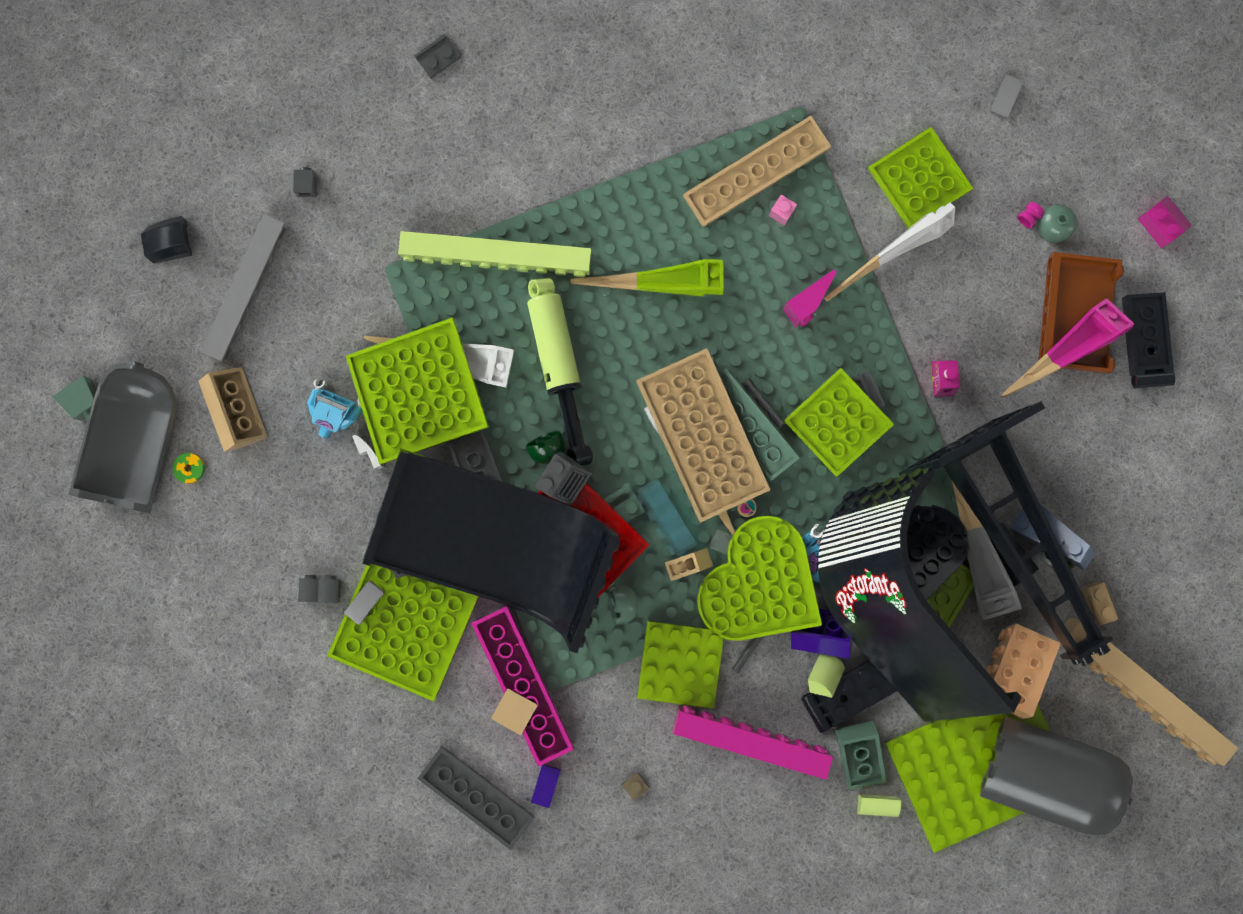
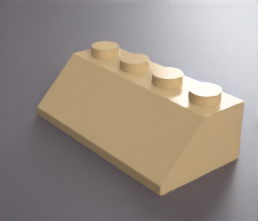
(232, 408)

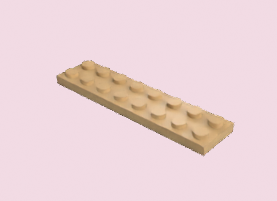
(757, 171)

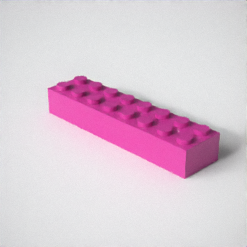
(518, 672)
(752, 743)

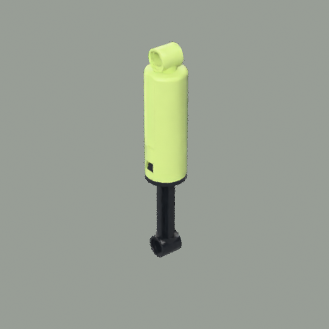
(558, 360)

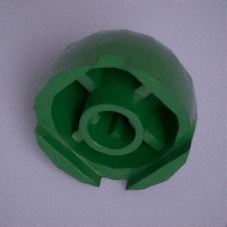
(544, 448)

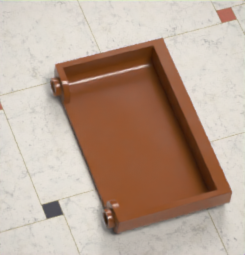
(1071, 291)

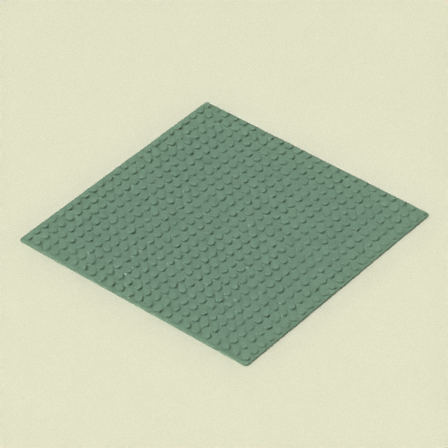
(627, 334)

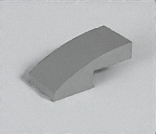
(1006, 96)
(364, 602)

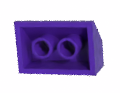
(823, 639)

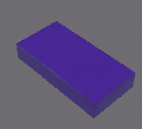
(545, 785)

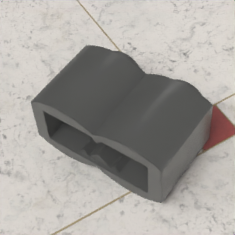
(319, 590)

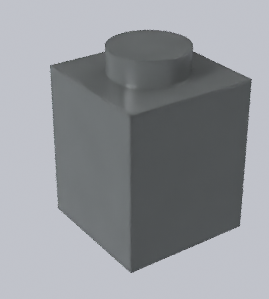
(305, 182)

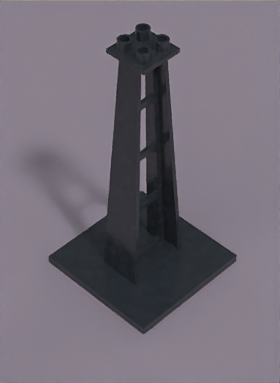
(995, 435)

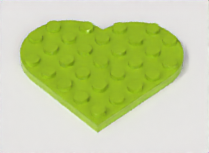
(762, 586)

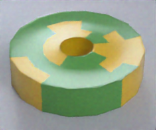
(197, 468)

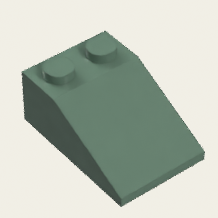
(861, 755)

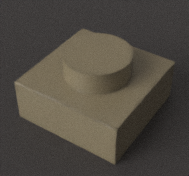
(635, 786)

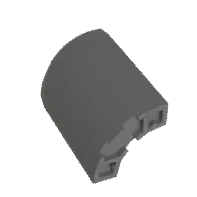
(125, 438)
(1057, 779)

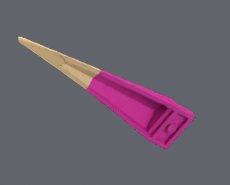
(1095, 330)

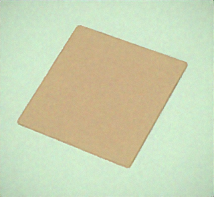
(514, 711)

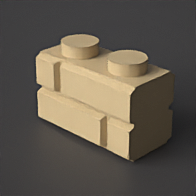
(1099, 602)

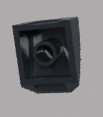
(166, 240)

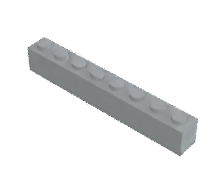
(244, 288)

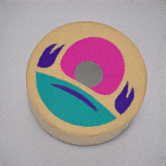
(747, 508)

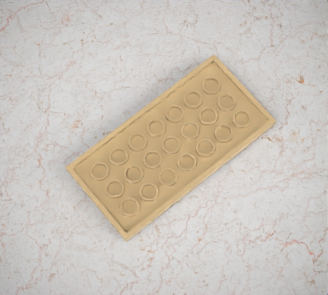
(703, 435)

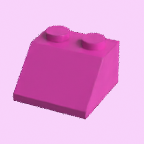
(1164, 222)

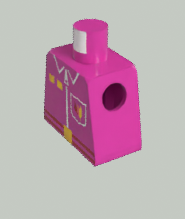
(945, 376)

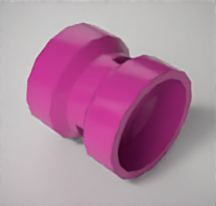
(1030, 215)

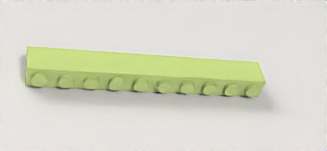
(495, 253)

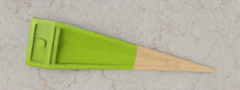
(687, 279)

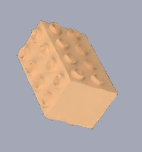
(1023, 665)

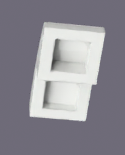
(365, 448)

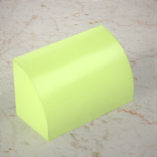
(825, 675)
(878, 805)

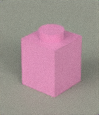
(782, 210)

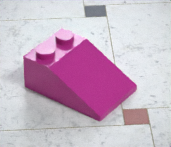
(803, 306)

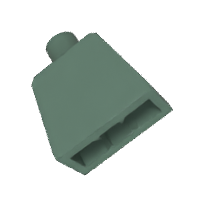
(77, 398)

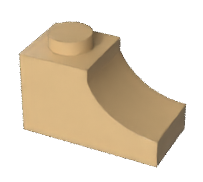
(688, 564)

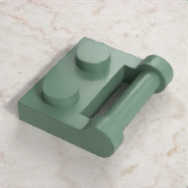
(628, 509)

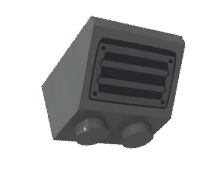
(563, 478)

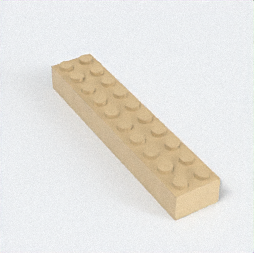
(1158, 701)

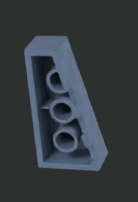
(1073, 547)

